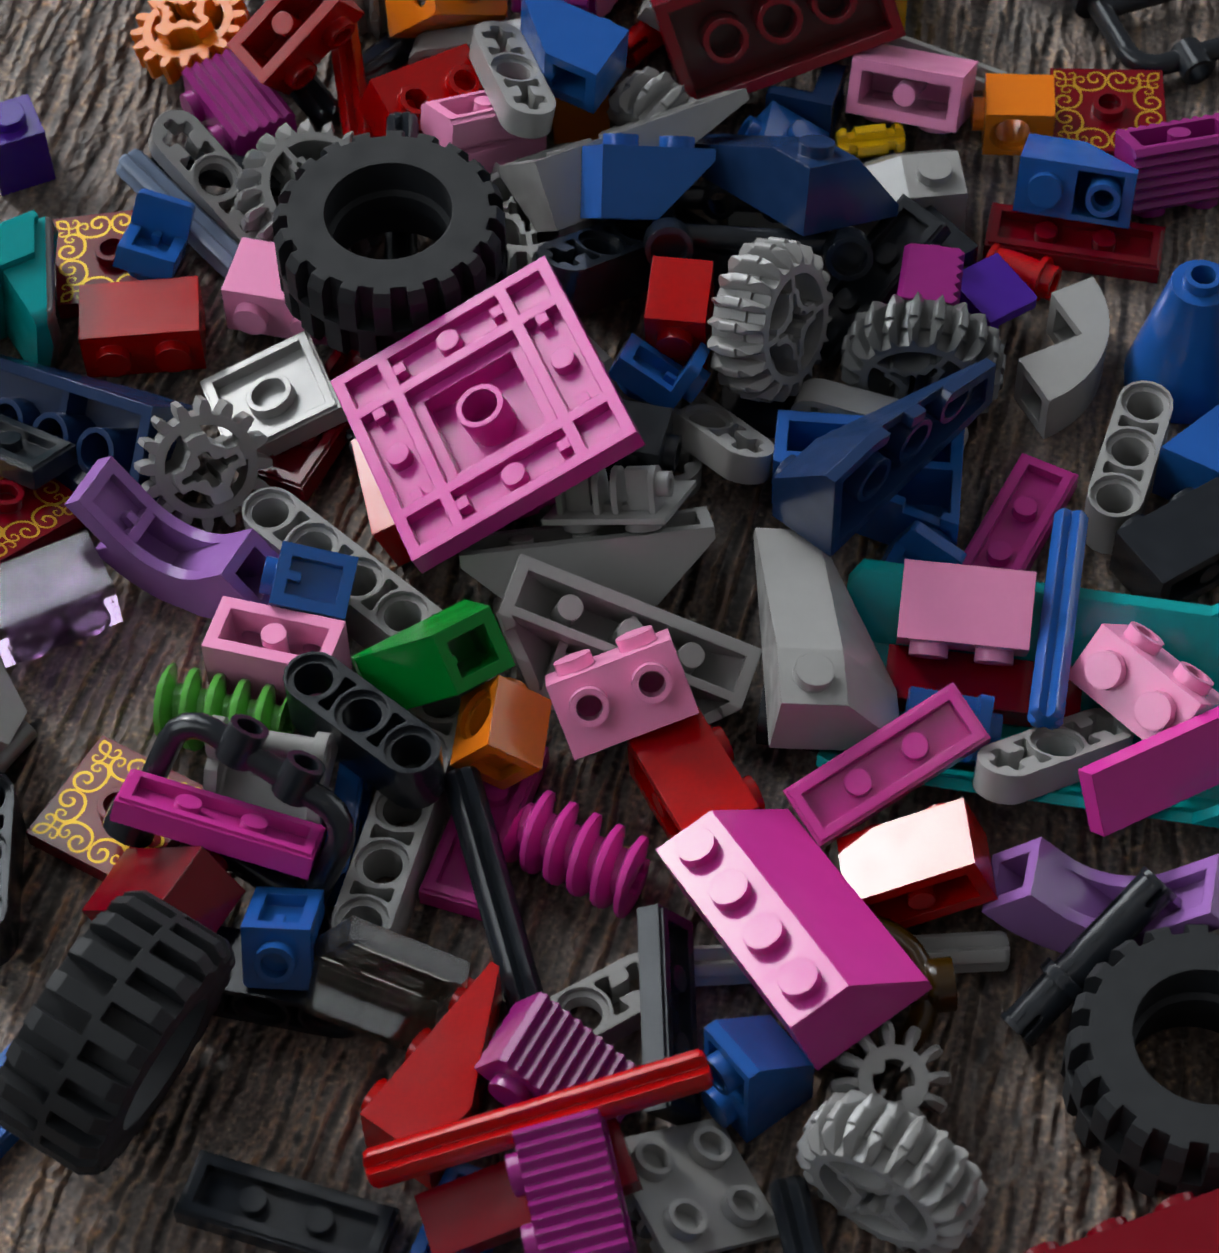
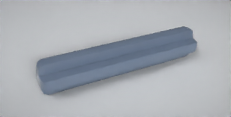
(205, 234)

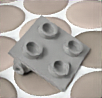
(634, 497)
(696, 1191)

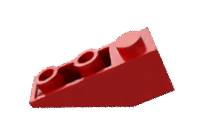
(438, 1072)

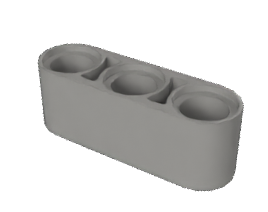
(1127, 461)

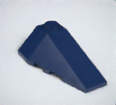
(798, 180)
(83, 410)
(862, 465)

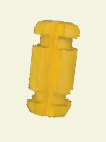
(872, 140)

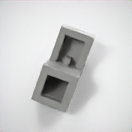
(1064, 378)

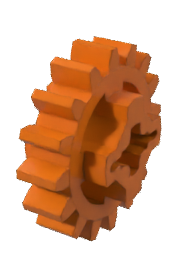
(185, 33)

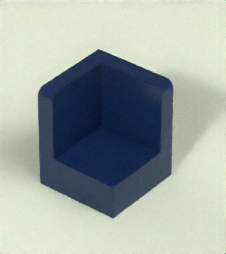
(820, 106)

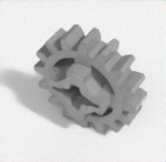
(226, 453)

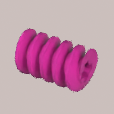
(578, 854)

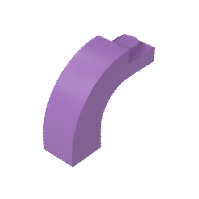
(162, 551)
(1056, 898)

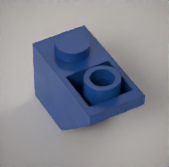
(574, 50)
(636, 180)
(1074, 182)
(755, 1074)

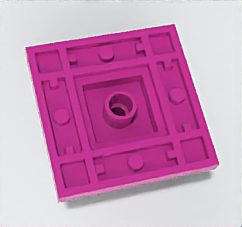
(485, 415)

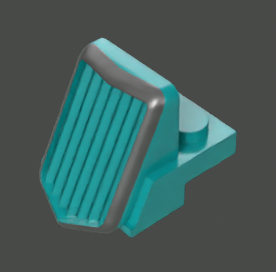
(28, 287)

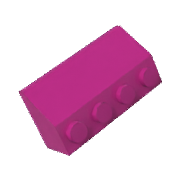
(793, 927)

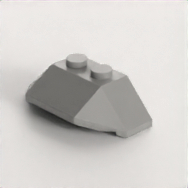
(626, 562)
(559, 613)

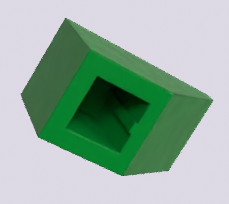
(437, 656)

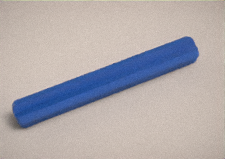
(1058, 619)

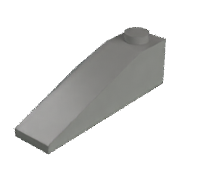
(923, 176)
(550, 180)
(817, 656)

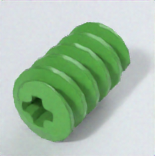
(179, 698)

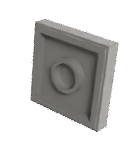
(283, 392)

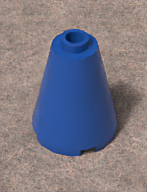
(1182, 342)

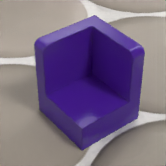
(995, 290)

